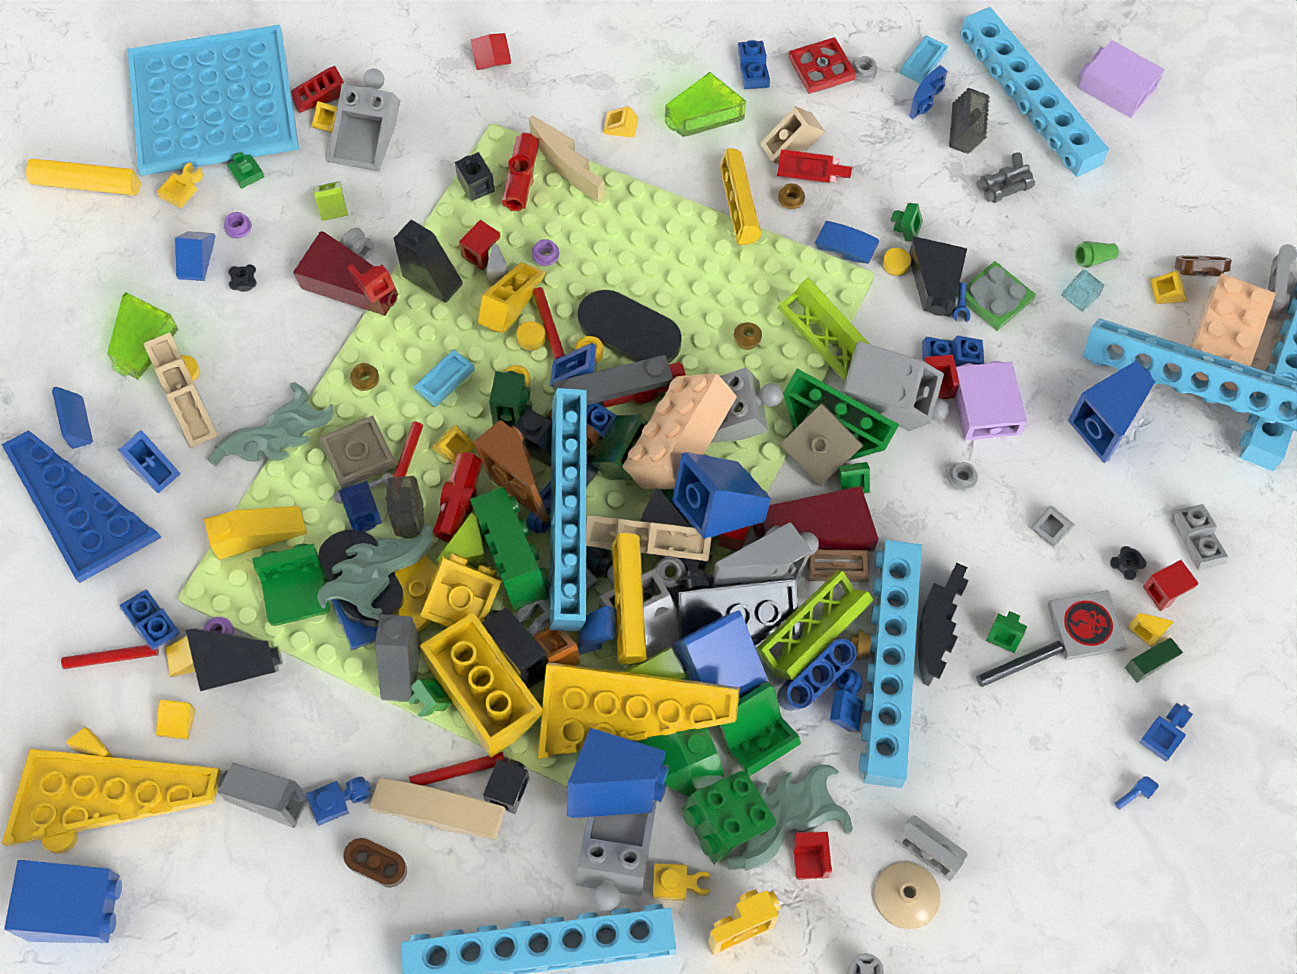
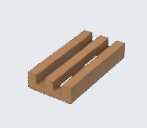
(839, 555)

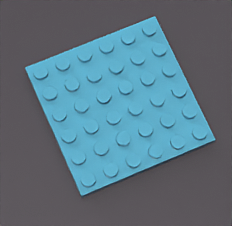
(211, 99)

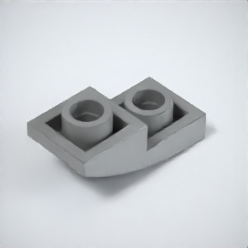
(1199, 538)

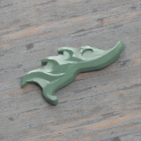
(280, 431)
(368, 572)
(795, 808)

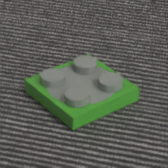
(997, 295)

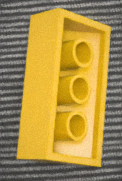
(481, 684)

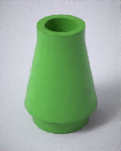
(1095, 253)

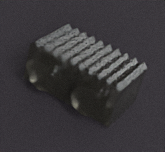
(969, 120)
(405, 506)

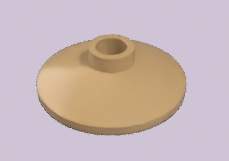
(895, 906)

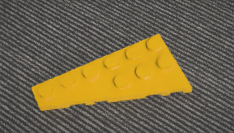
(625, 706)
(91, 791)

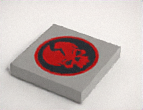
(1087, 625)

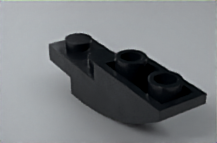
(936, 626)

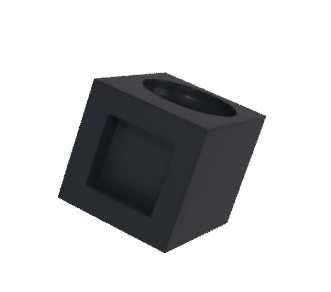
(474, 176)
(507, 784)

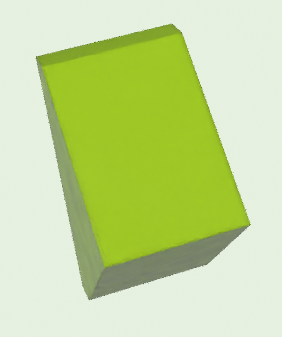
(330, 200)
(467, 543)

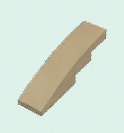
(561, 154)
(180, 390)
(654, 537)
(437, 808)

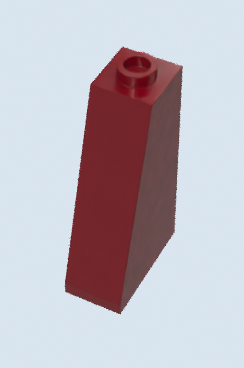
(326, 273)
(836, 518)

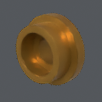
(794, 191)
(747, 342)
(362, 370)
(862, 643)

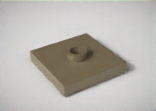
(821, 444)
(357, 452)

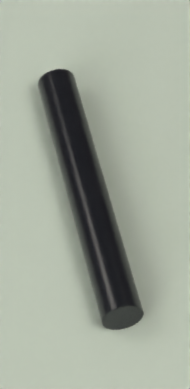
(1020, 663)

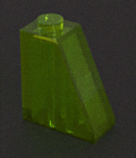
(704, 107)
(135, 325)

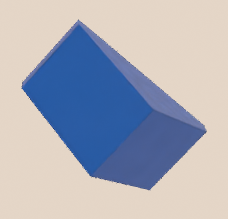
(193, 255)
(574, 364)
(148, 462)

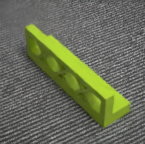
(829, 318)
(821, 633)

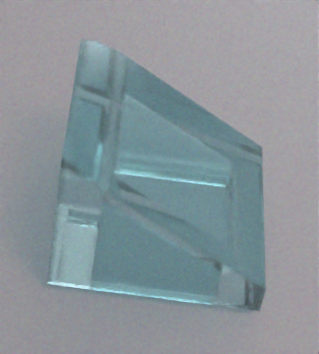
(1083, 290)

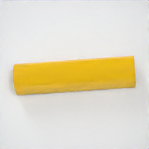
(82, 176)
(739, 197)
(629, 599)

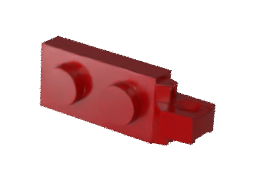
(811, 167)

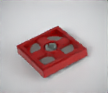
(822, 65)

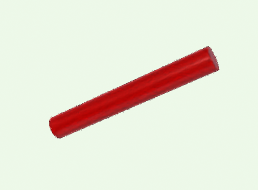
(548, 323)
(408, 450)
(108, 656)
(456, 770)

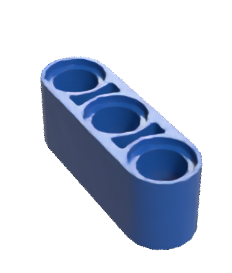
(830, 671)

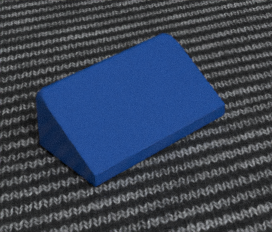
(72, 417)

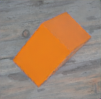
(558, 646)

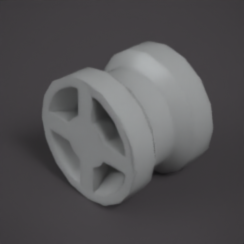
(356, 241)
(867, 963)

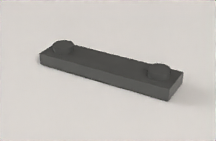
(621, 380)

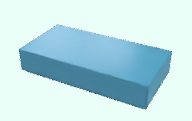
(923, 59)
(444, 378)

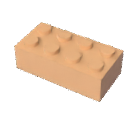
(1233, 322)
(681, 424)

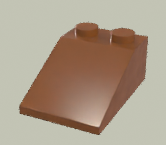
(510, 466)

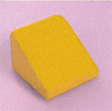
(324, 117)
(621, 122)
(1168, 288)
(452, 443)
(1149, 627)
(179, 658)
(174, 719)
(88, 743)

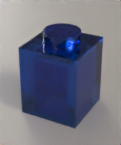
(360, 506)

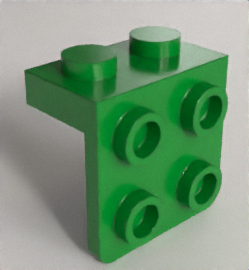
(291, 583)
(759, 731)
(727, 815)

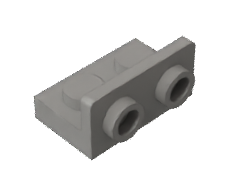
(931, 847)

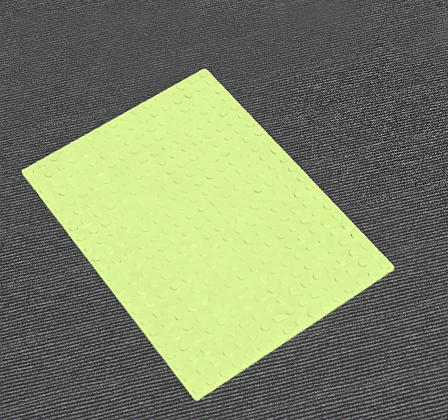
(633, 242)

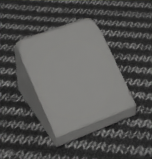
(496, 266)
(1052, 526)

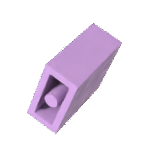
(1120, 78)
(989, 401)

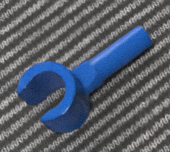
(961, 305)
(1145, 786)

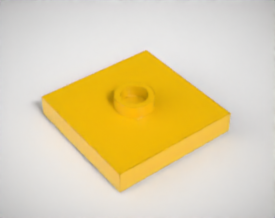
(416, 584)

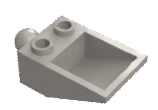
(361, 127)
(895, 386)
(751, 397)
(773, 557)
(659, 612)
(615, 856)

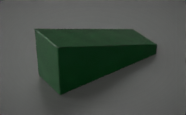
(1153, 659)

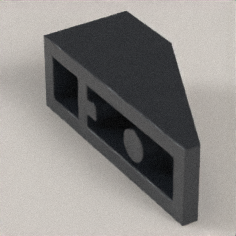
(538, 440)

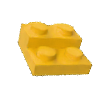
(460, 591)
(751, 917)

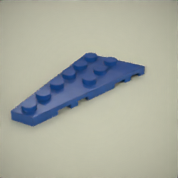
(80, 515)

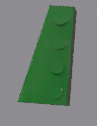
(510, 548)

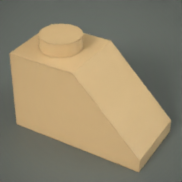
(794, 132)

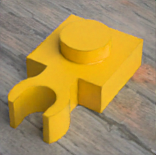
(181, 188)
(673, 882)

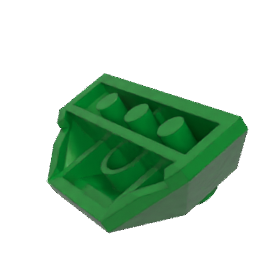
(871, 428)
(690, 759)

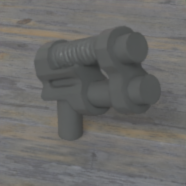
(1014, 178)

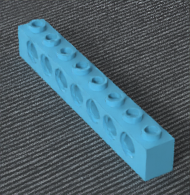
(1034, 92)
(1190, 361)
(1271, 448)
(568, 511)
(877, 768)
(557, 956)

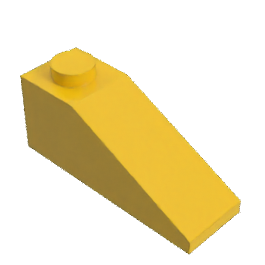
(508, 297)
(252, 529)

